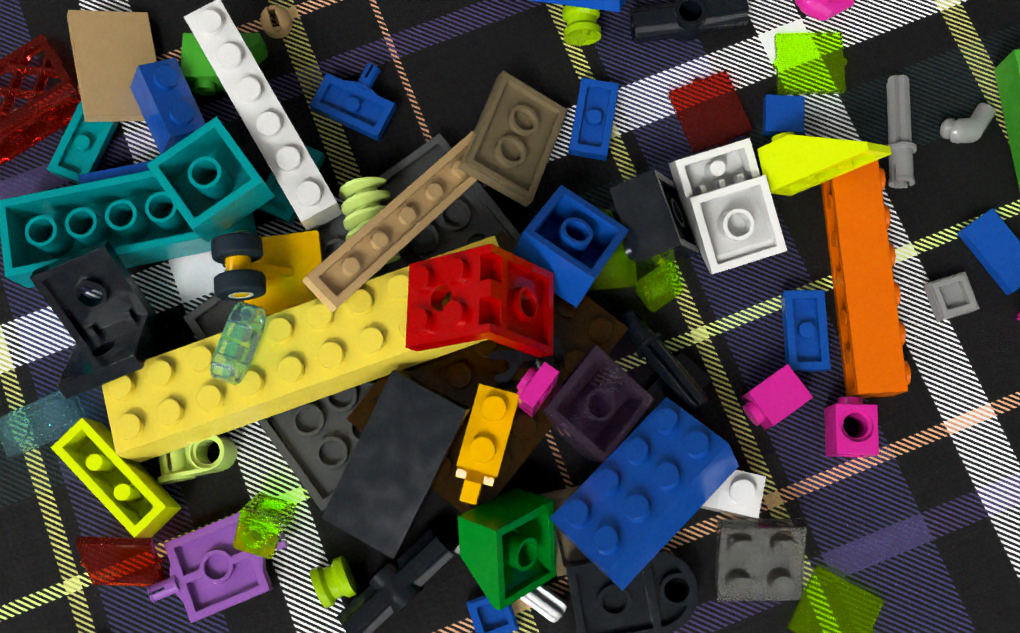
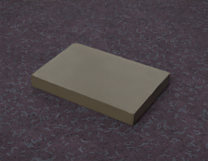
(513, 139)

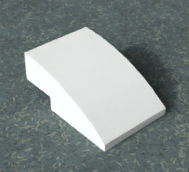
(728, 206)

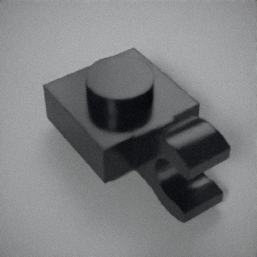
(518, 359)

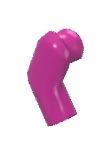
(823, 9)

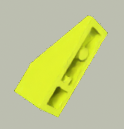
(802, 162)

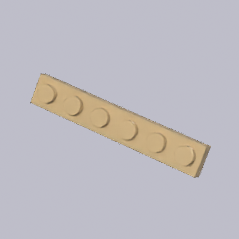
(390, 229)

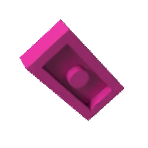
(536, 387)

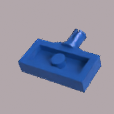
(354, 103)

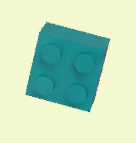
(210, 180)

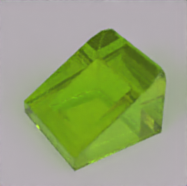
(659, 286)

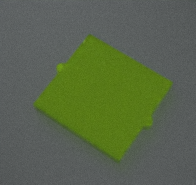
(809, 63)
(834, 606)

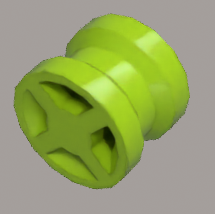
(581, 25)
(333, 582)

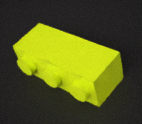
(115, 480)

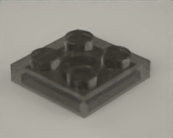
(759, 559)

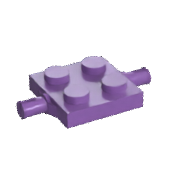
(211, 572)

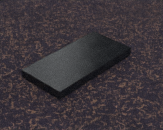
(395, 463)

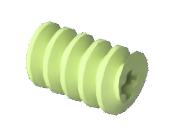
(362, 203)

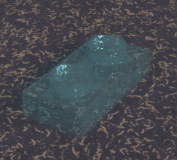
(39, 423)

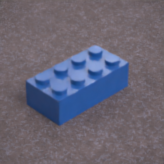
(645, 492)

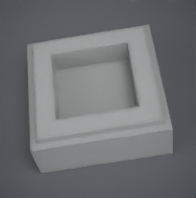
(951, 297)

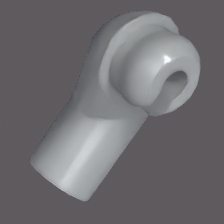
(968, 129)

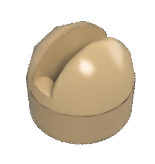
(284, 20)

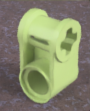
(193, 460)

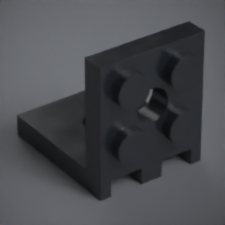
(108, 331)

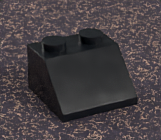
(655, 220)

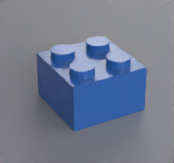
(571, 242)

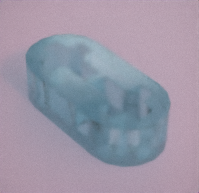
(238, 343)

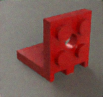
(484, 302)

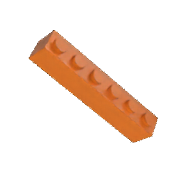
(865, 284)

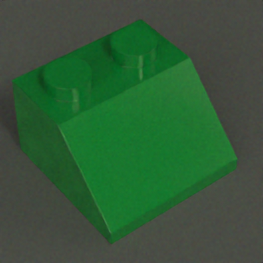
(509, 545)

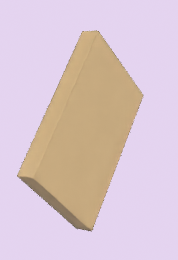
(106, 57)

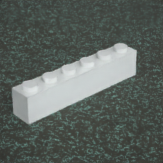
(263, 115)

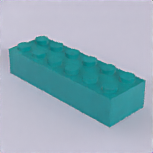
(124, 209)

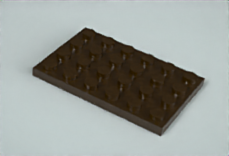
(463, 370)

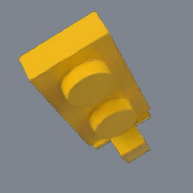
(485, 440)

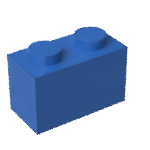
(166, 102)

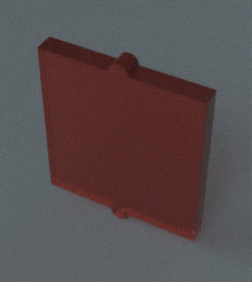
(709, 111)
(120, 561)

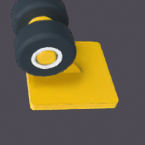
(267, 268)

